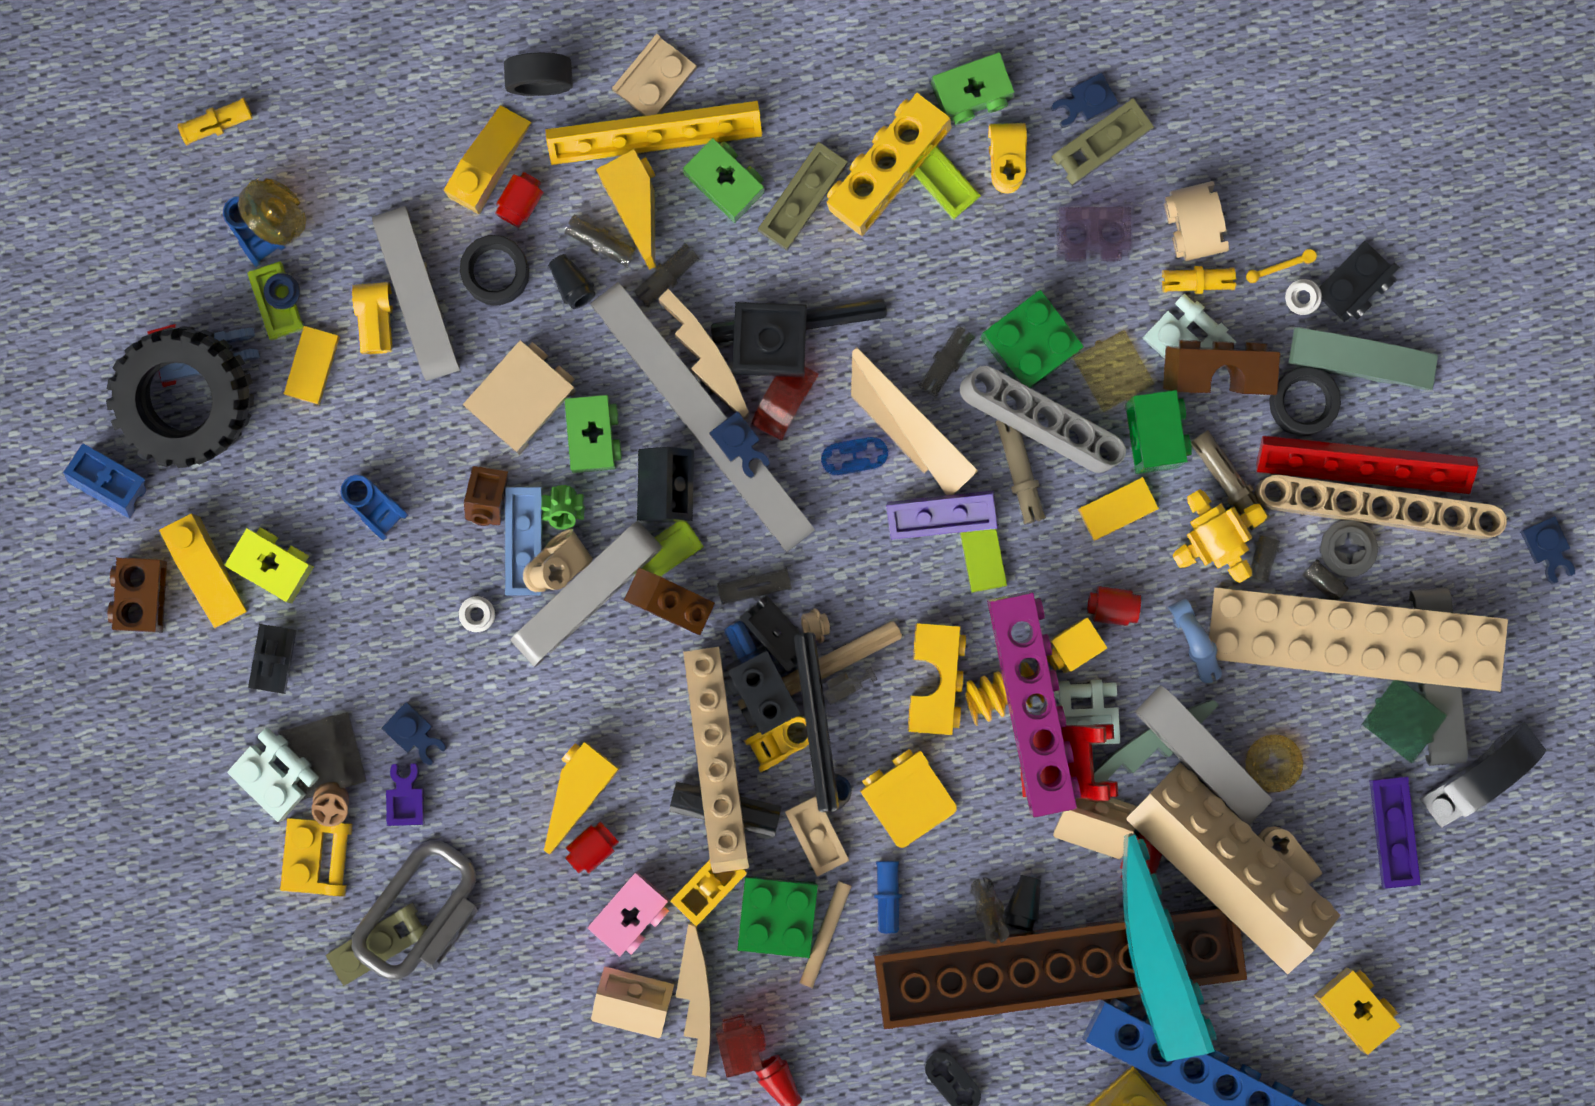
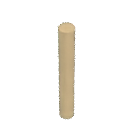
(825, 934)

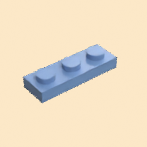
(522, 536)

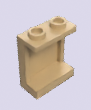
(520, 395)

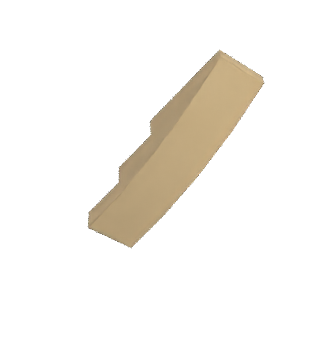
(711, 365)
(694, 986)

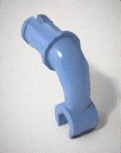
(1201, 649)

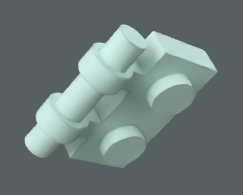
(1170, 330)
(1098, 714)
(266, 782)

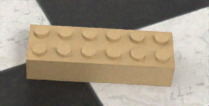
(1234, 868)

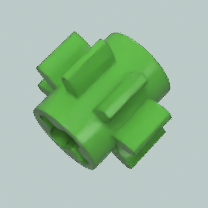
(562, 507)

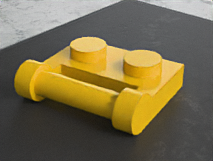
(304, 856)

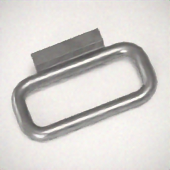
(442, 931)

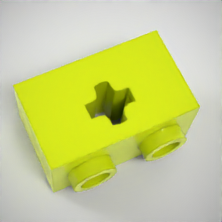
(248, 562)

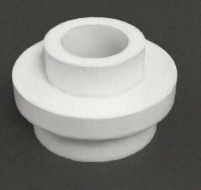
(1292, 297)
(465, 614)

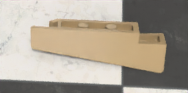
(908, 426)

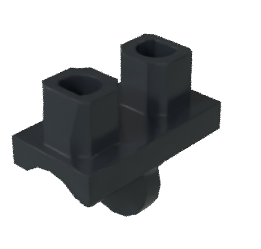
(272, 658)

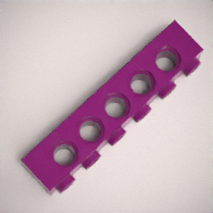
(1041, 797)

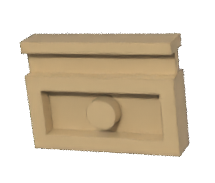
(654, 77)

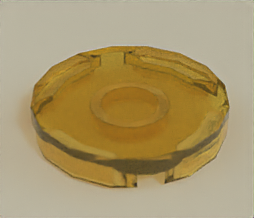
(271, 211)

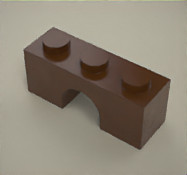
(1251, 369)

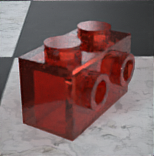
(740, 1045)

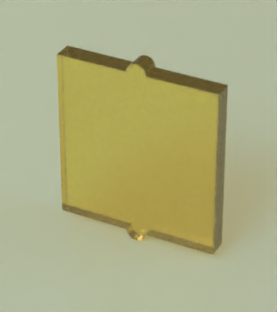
(1113, 371)

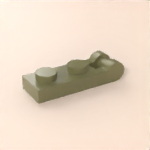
(1103, 141)
(382, 941)

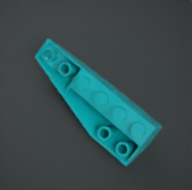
(1160, 963)

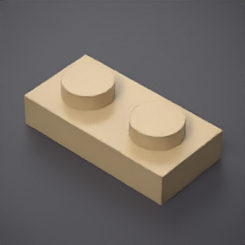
(817, 836)

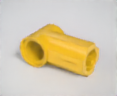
(373, 314)

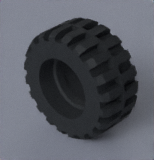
(135, 410)

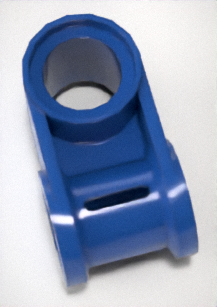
(252, 245)
(374, 506)

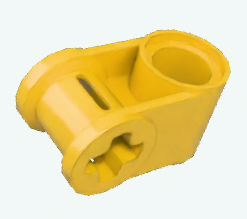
(1008, 150)
(777, 743)

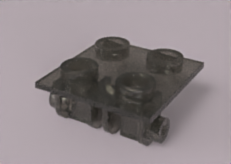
(330, 749)

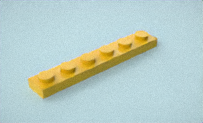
(653, 132)

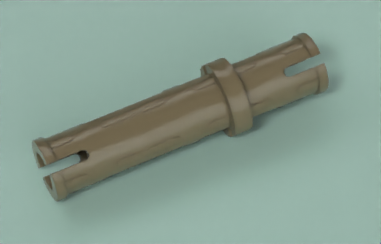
(1225, 473)
(1021, 474)

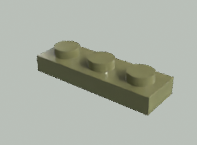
(802, 196)

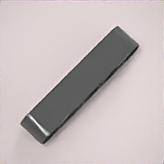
(1450, 738)

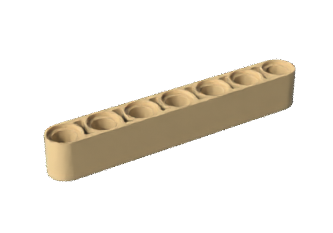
(1397, 507)

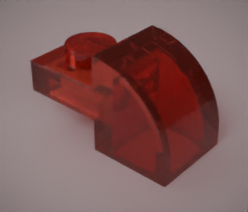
(783, 403)

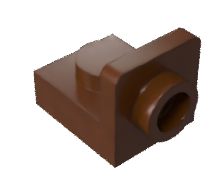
(485, 495)

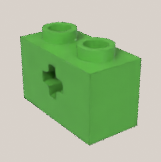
(984, 73)
(704, 173)
(580, 415)

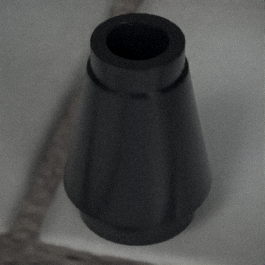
(571, 282)
(1024, 904)

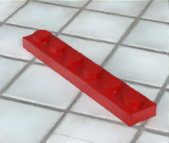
(1366, 464)

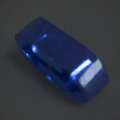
(855, 465)

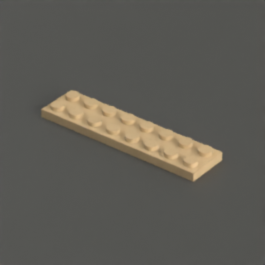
(1359, 639)

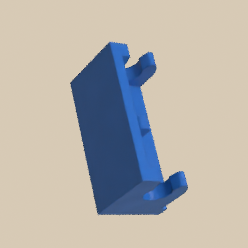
(105, 480)

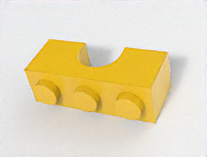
(940, 647)

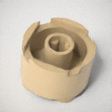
(1197, 221)

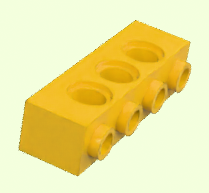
(863, 211)

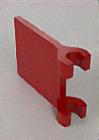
(1081, 742)

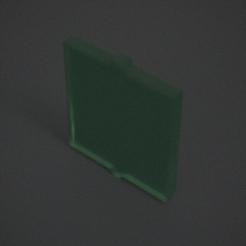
(1404, 720)

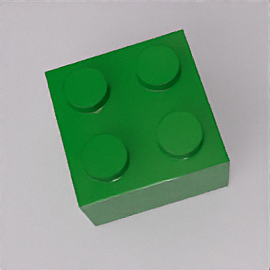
(1032, 341)
(1157, 431)
(777, 916)

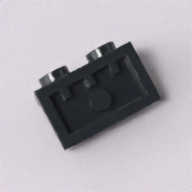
(1356, 281)

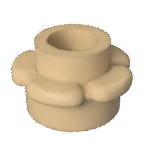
(815, 623)

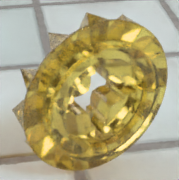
(1287, 773)

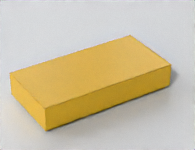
(311, 365)
(1118, 509)

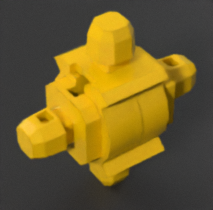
(1219, 535)

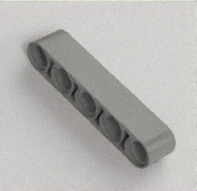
(415, 293)
(1026, 421)
(586, 593)
(1203, 754)

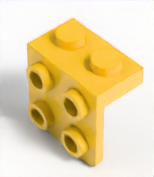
(908, 798)

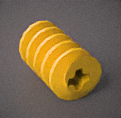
(993, 695)

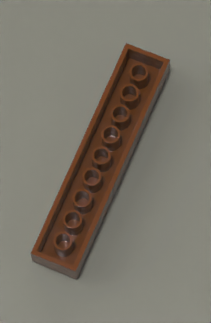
(1042, 968)

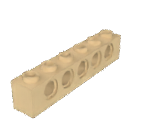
(716, 760)

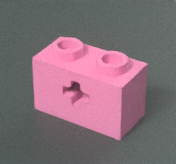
(609, 923)

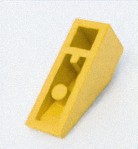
(486, 160)
(634, 198)
(203, 569)
(579, 785)

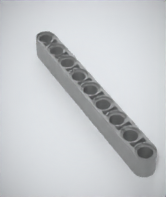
(699, 413)

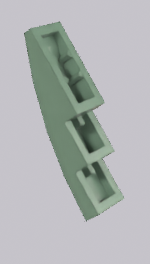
(1363, 358)
(1143, 745)

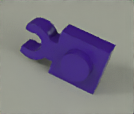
(405, 803)

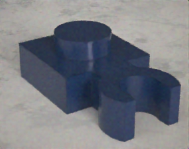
(1089, 98)
(736, 440)
(1547, 543)
(410, 729)

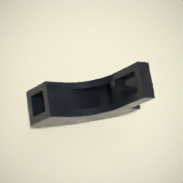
(1486, 777)

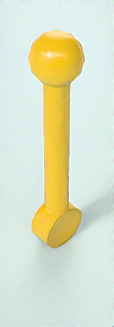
(1307, 257)

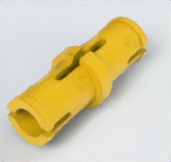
(215, 121)
(1198, 279)

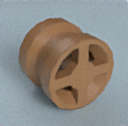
(328, 812)

